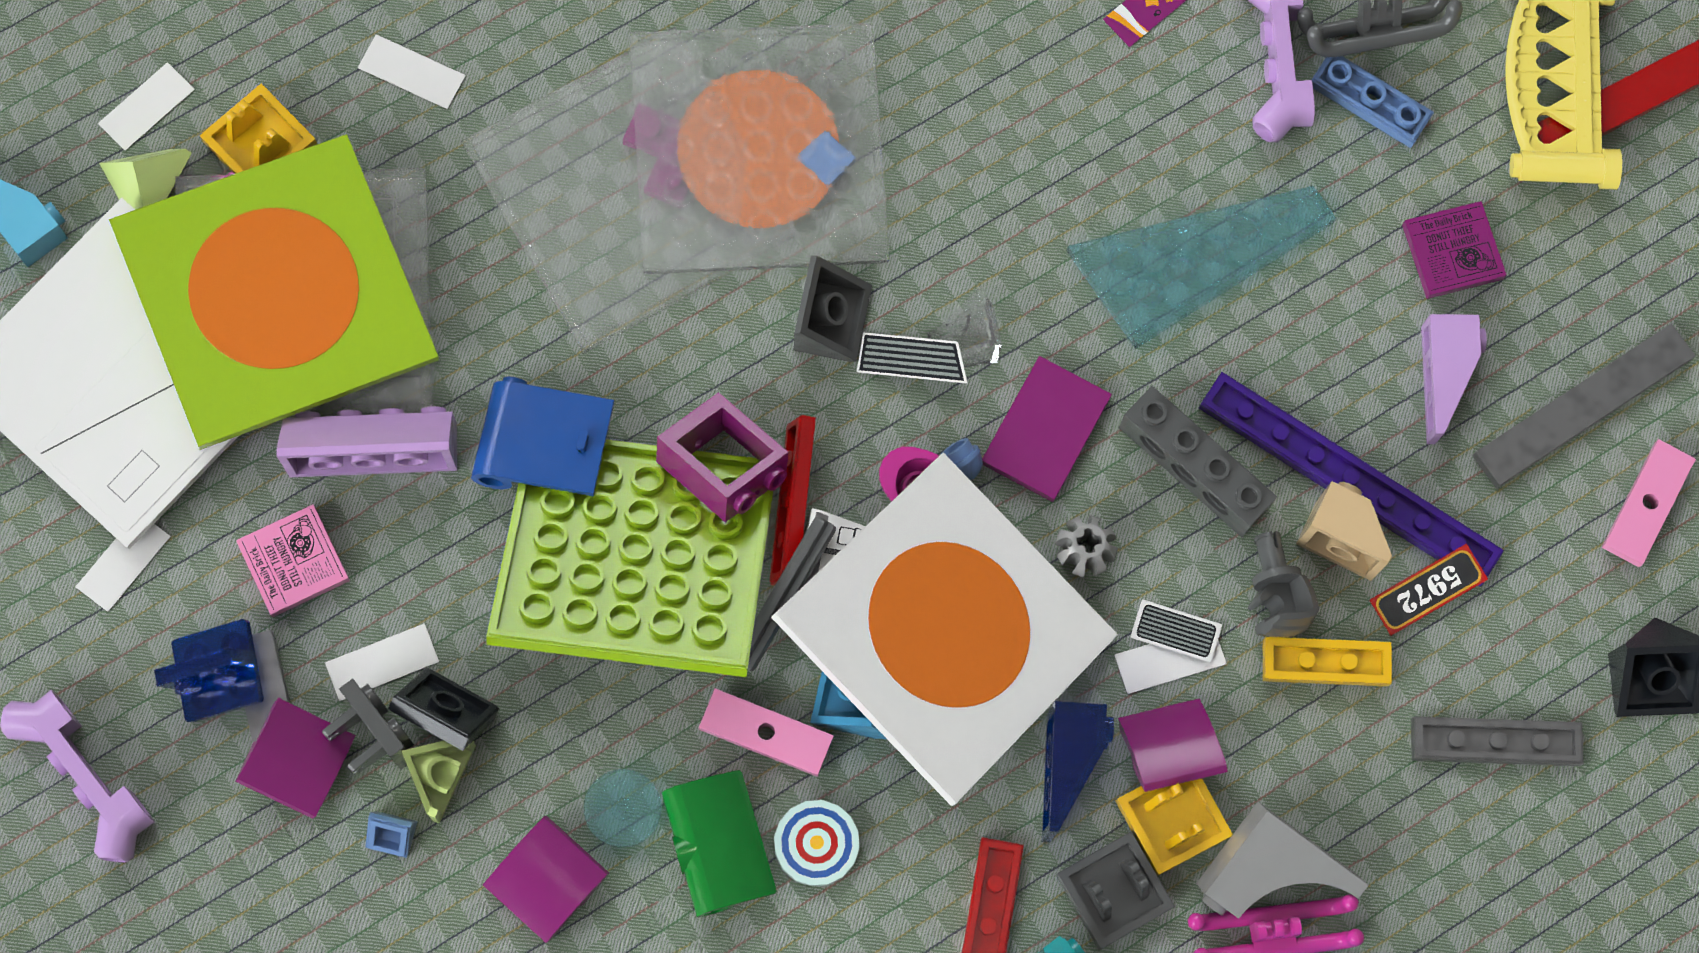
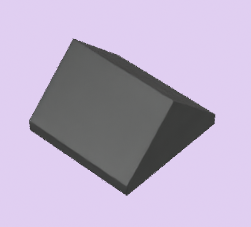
(831, 312)

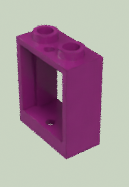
(702, 425)

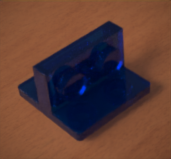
(214, 671)

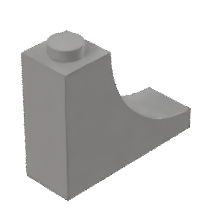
(1268, 856)

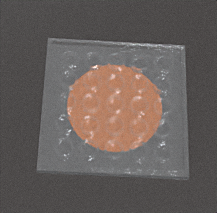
(758, 148)

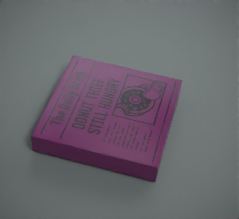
(1454, 250)

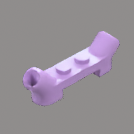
(1291, 99)
(120, 813)

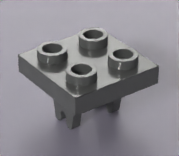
(370, 709)
(1115, 890)

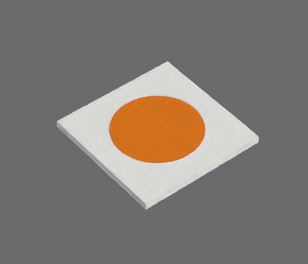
(945, 628)

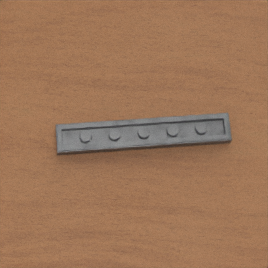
(1583, 405)

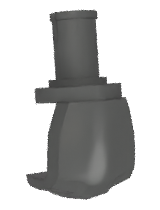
(1282, 591)

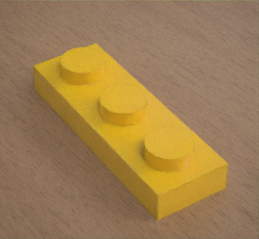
(1327, 661)

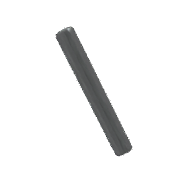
(789, 583)

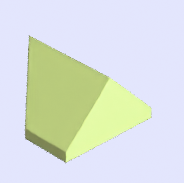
(145, 177)
(436, 773)

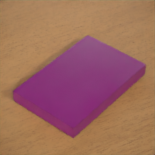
(1046, 429)

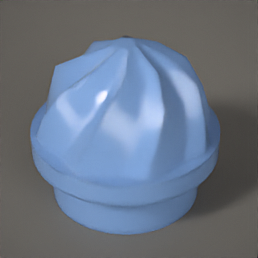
(965, 457)

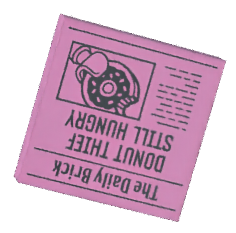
(292, 560)

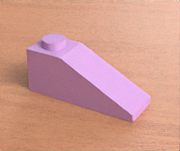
(1449, 357)

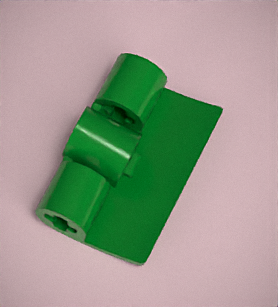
(718, 842)

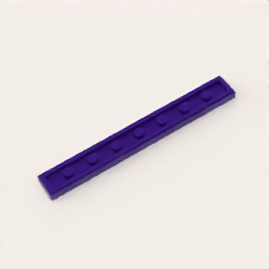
(1328, 462)

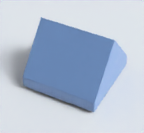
(390, 833)

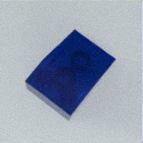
(1074, 744)

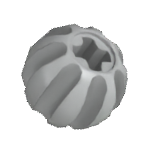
(1077, 553)

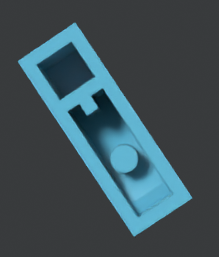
(28, 224)

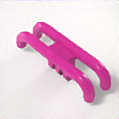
(1277, 926)

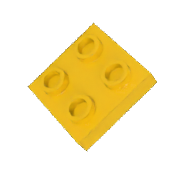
(256, 132)
(1174, 822)

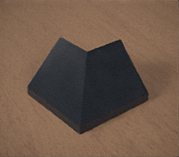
(1656, 672)

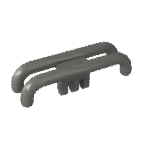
(1379, 26)

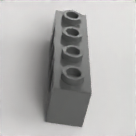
(1197, 461)

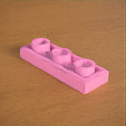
(1660, 485)
(741, 720)

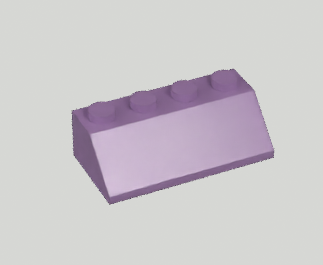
(368, 443)

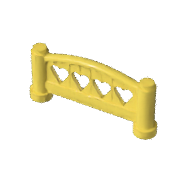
(1578, 154)

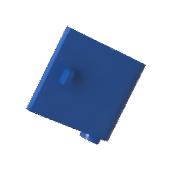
(536, 435)

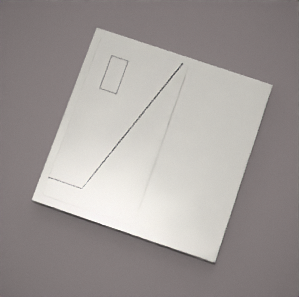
(93, 391)

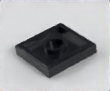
(444, 708)

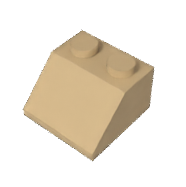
(1346, 531)

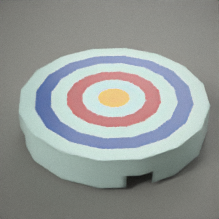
(816, 843)

